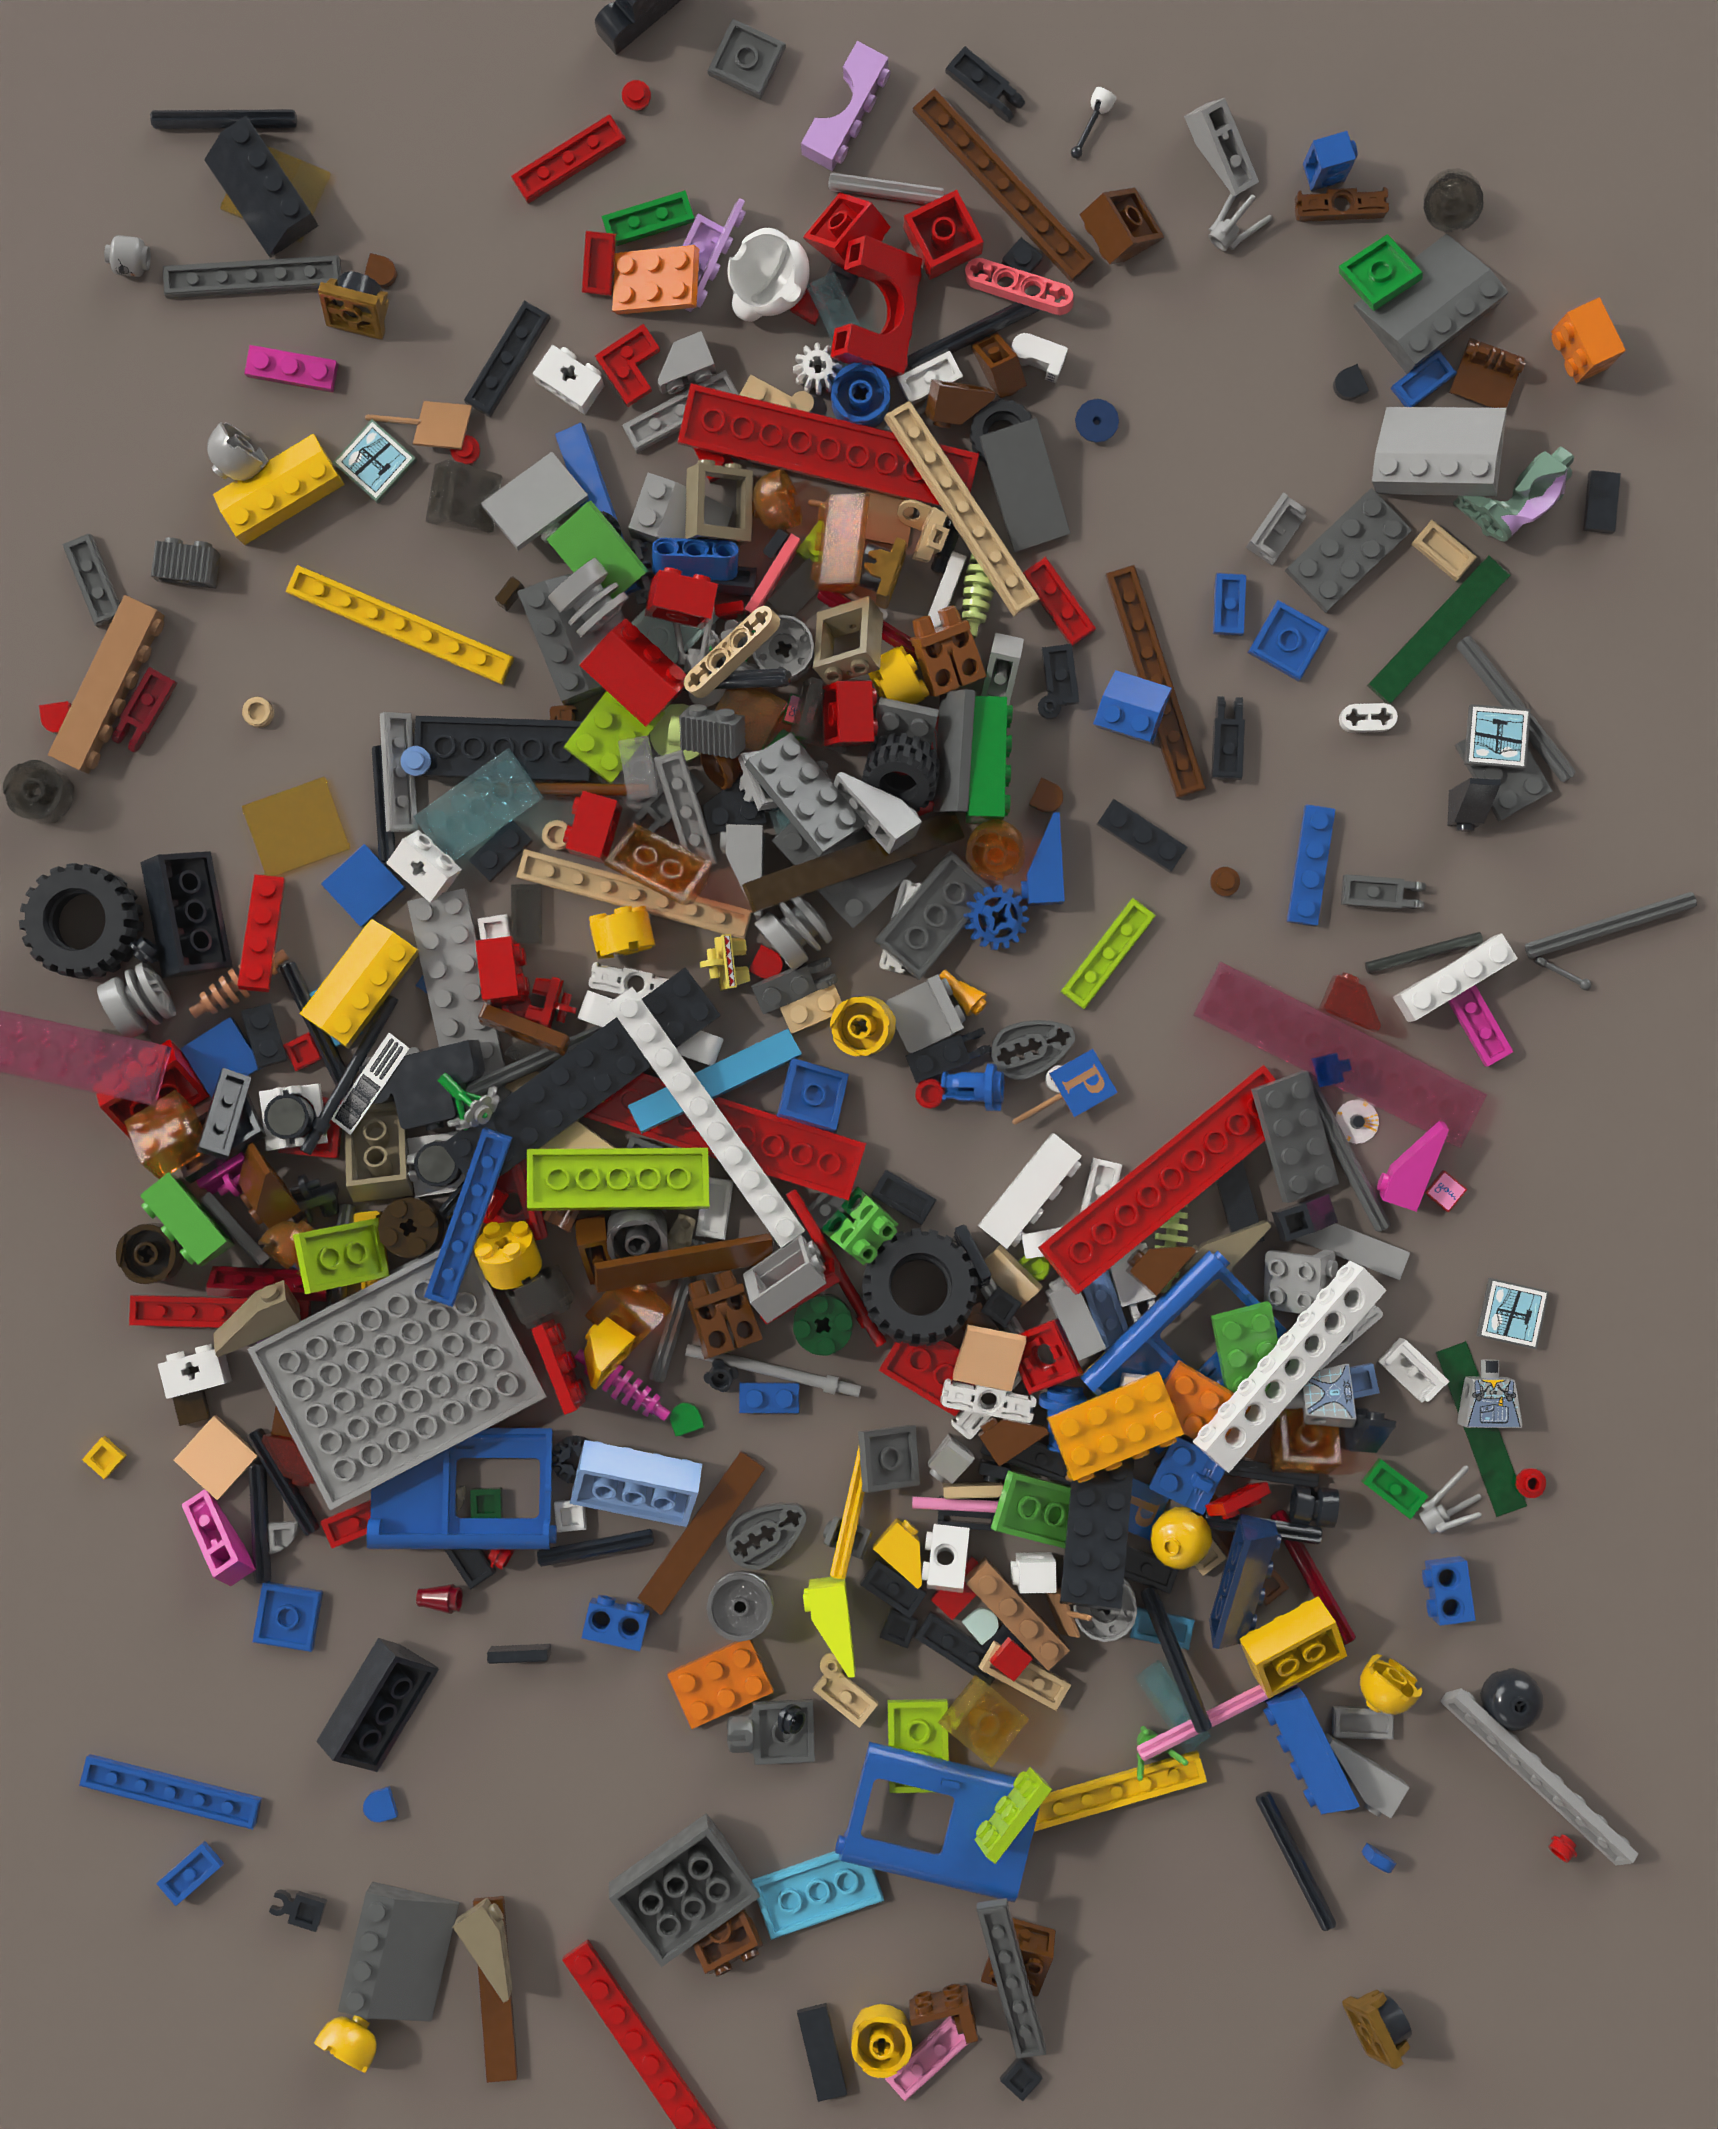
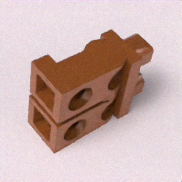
(946, 652)

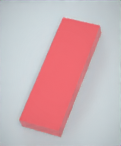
(774, 574)

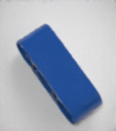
(697, 556)

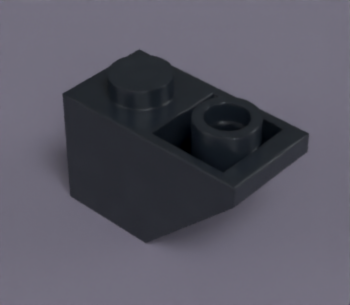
(1304, 1218)
(1368, 1432)

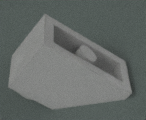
(1002, 666)
(950, 1460)

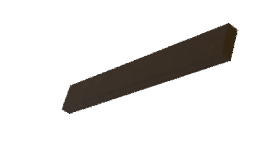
(847, 864)

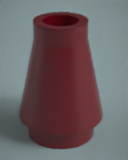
(441, 1598)

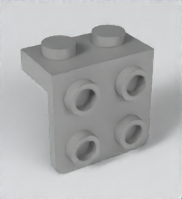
(926, 1014)
(1296, 1279)

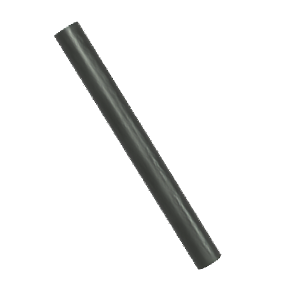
(1423, 952)

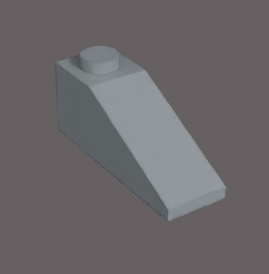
(1222, 145)
(884, 815)
(1376, 1785)

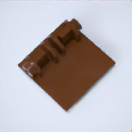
(1487, 374)

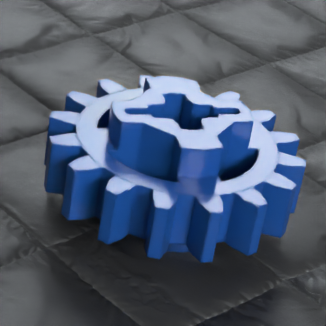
(990, 929)

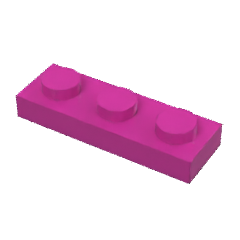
(291, 368)
(1480, 1026)

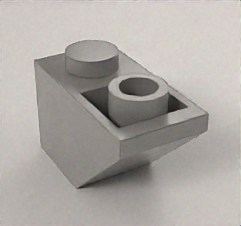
(686, 362)

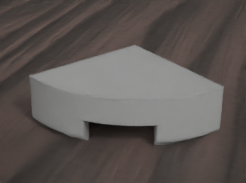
(281, 1535)

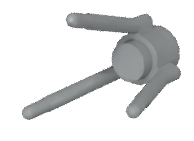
(1224, 233)
(694, 655)
(1437, 1517)

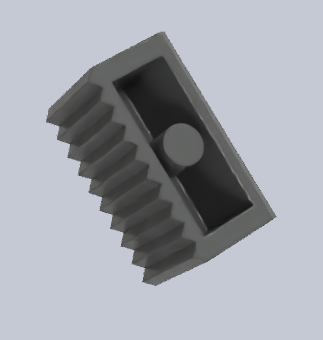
(185, 563)
(712, 731)

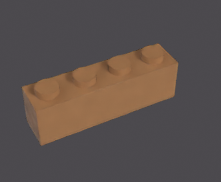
(1016, 1613)

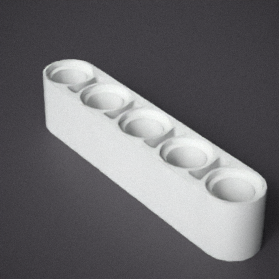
(701, 1047)

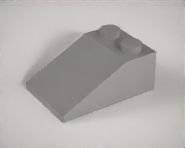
(662, 511)
(745, 852)

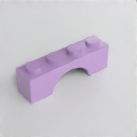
(828, 137)

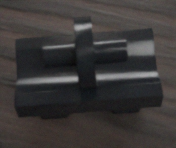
(312, 1194)

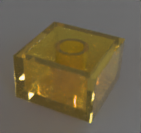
(983, 1721)

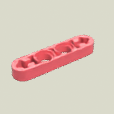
(1016, 291)

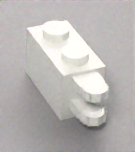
(1127, 1288)

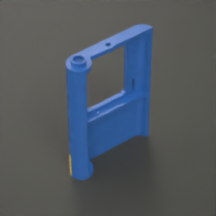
(1141, 1347)

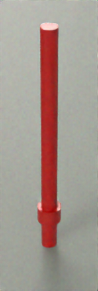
(827, 1253)

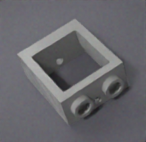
(785, 1278)
(1075, 1319)

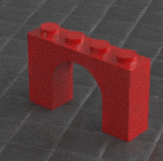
(898, 279)

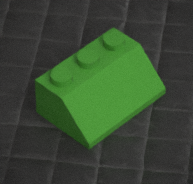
(185, 1220)

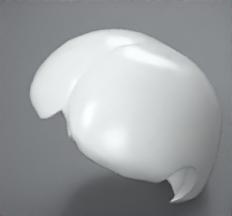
(767, 274)

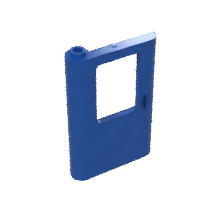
(420, 1503)
(961, 1860)

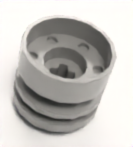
(588, 597)
(792, 634)
(794, 931)
(140, 998)
(1110, 1624)

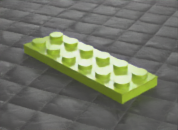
(617, 1179)

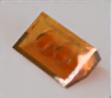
(840, 542)
(660, 865)

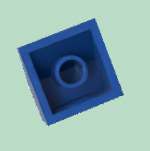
(1132, 707)

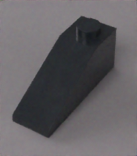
(1471, 803)

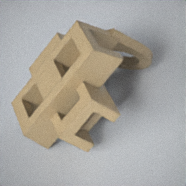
(931, 526)

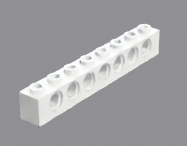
(1304, 1363)

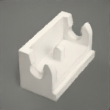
(1413, 1370)

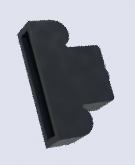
(626, 20)
(415, 1087)

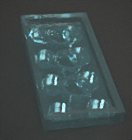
(479, 806)

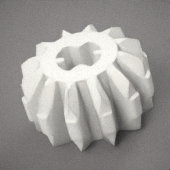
(806, 368)

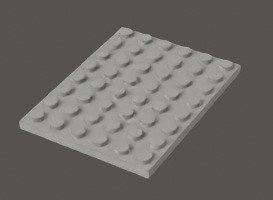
(394, 1377)

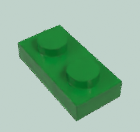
(1394, 1488)

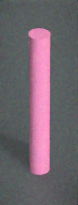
(954, 1504)

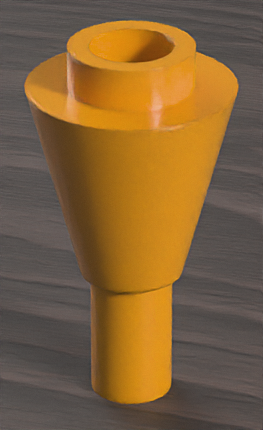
(968, 997)

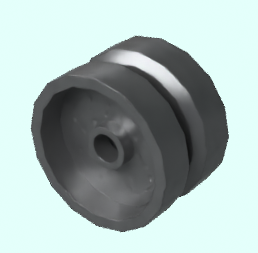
(743, 1587)

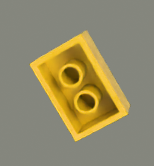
(1293, 1647)

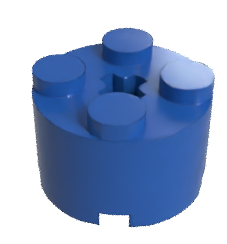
(867, 382)

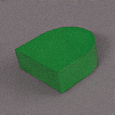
(685, 1418)

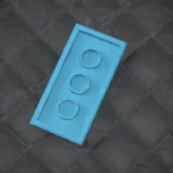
(814, 1893)

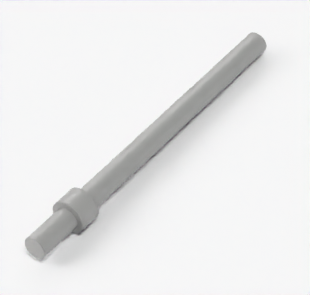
(829, 1384)

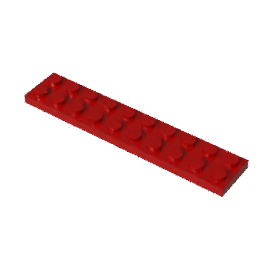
(809, 444)
(777, 1144)
(1158, 1187)

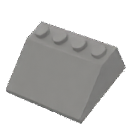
(1439, 451)

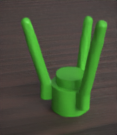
(1145, 1735)

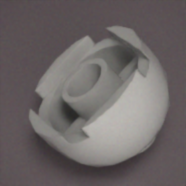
(233, 454)

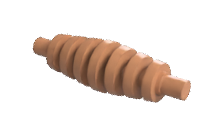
(208, 1003)

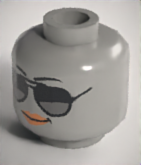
(128, 256)

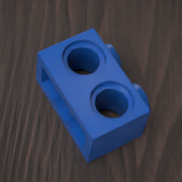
(1329, 160)
(1456, 1588)
(614, 1632)

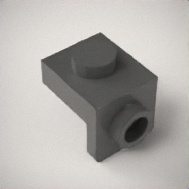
(861, 1539)

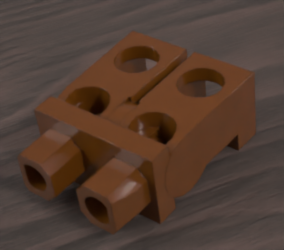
(724, 1317)

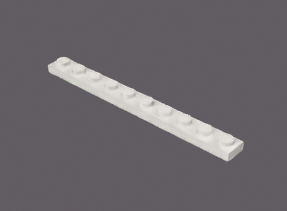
(706, 1116)

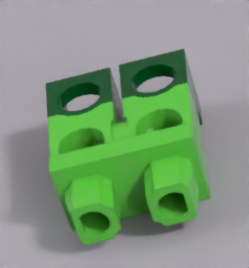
(867, 1232)

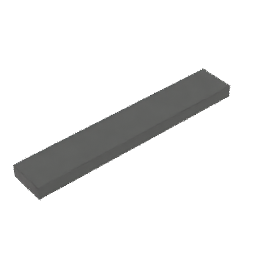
(249, 276)
(1011, 1978)

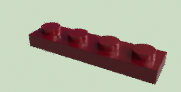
(245, 1281)

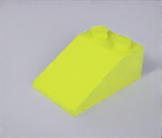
(830, 1615)

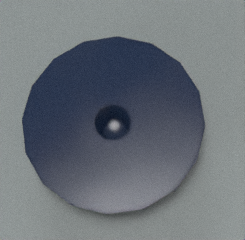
(1097, 420)

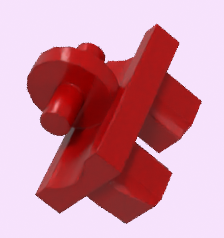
(551, 990)

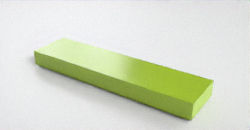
(1108, 953)

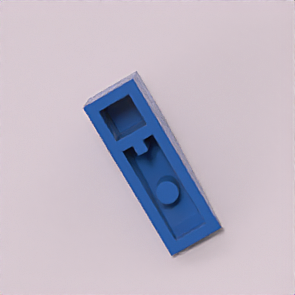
(1045, 875)

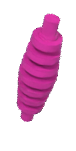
(651, 1405)

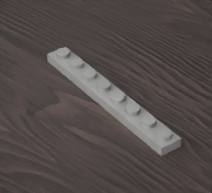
(1542, 1780)

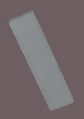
(668, 416)
(398, 785)
(684, 805)
(1359, 1249)

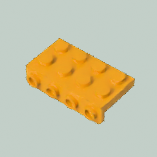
(1115, 1427)

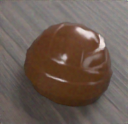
(721, 770)

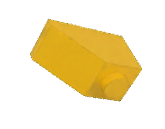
(605, 1350)
(901, 1550)

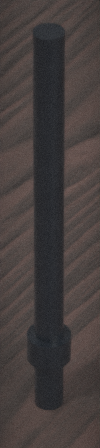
(321, 1124)

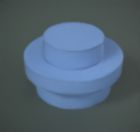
(415, 761)

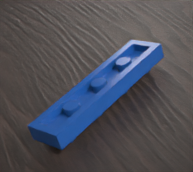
(1311, 865)

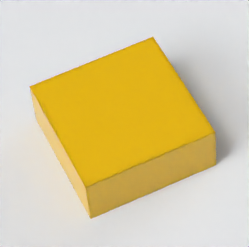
(104, 1457)

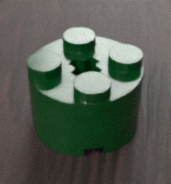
(825, 1341)

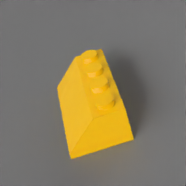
(279, 490)
(360, 983)

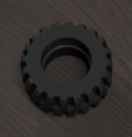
(43, 917)
(942, 1253)

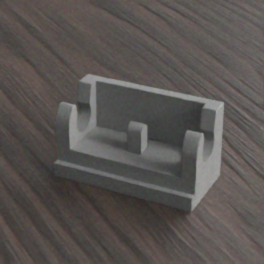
(1277, 529)

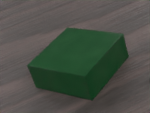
(486, 1502)

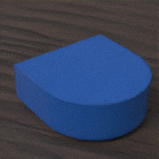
(380, 1805)
(1378, 1858)

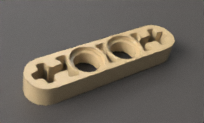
(734, 655)

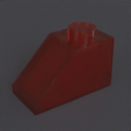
(1350, 1002)
(288, 1459)

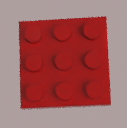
(560, 1365)

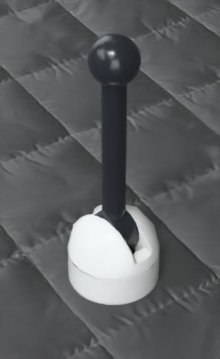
(1101, 103)

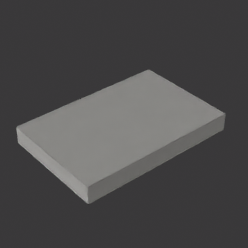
(535, 501)

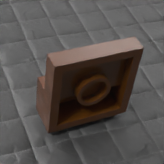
(728, 1943)

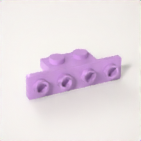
(711, 241)

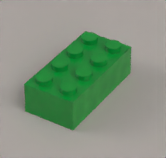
(988, 760)

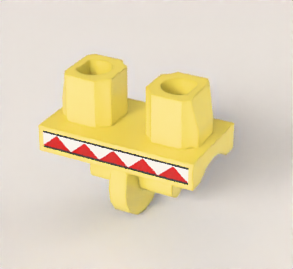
(721, 962)

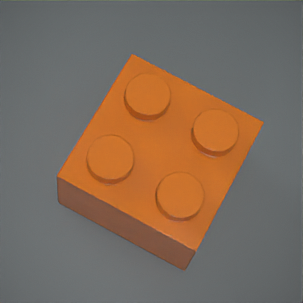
(1587, 340)

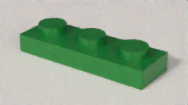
(649, 218)

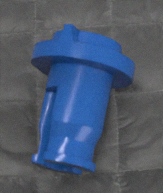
(976, 1087)
(1057, 1400)

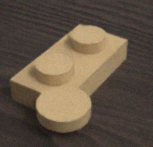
(762, 391)
(843, 1692)

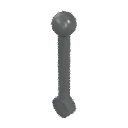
(1585, 984)

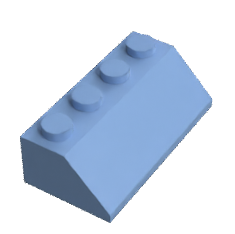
(636, 1483)

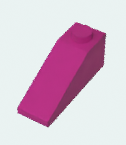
(1410, 1173)
(217, 1539)

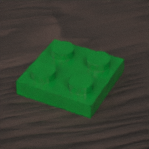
(1380, 272)

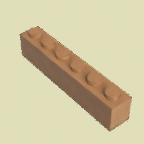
(107, 685)

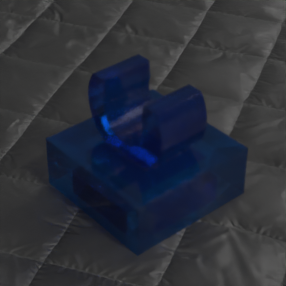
(1330, 1069)

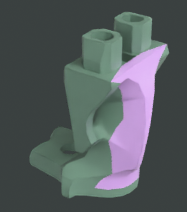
(1532, 496)

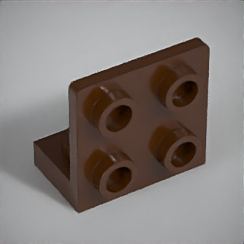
(1037, 1953)
(946, 2003)

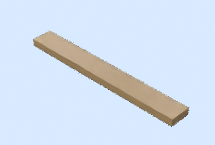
(961, 508)
(626, 892)

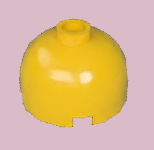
(1180, 1538)
(1388, 1686)
(349, 2041)

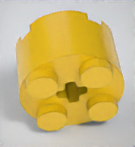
(897, 678)
(622, 932)
(847, 1030)
(507, 1254)
(885, 2058)

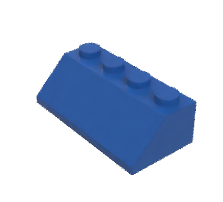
(1310, 1751)

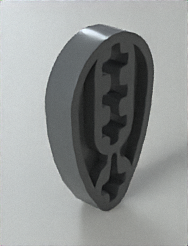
(1031, 1064)
(769, 1550)

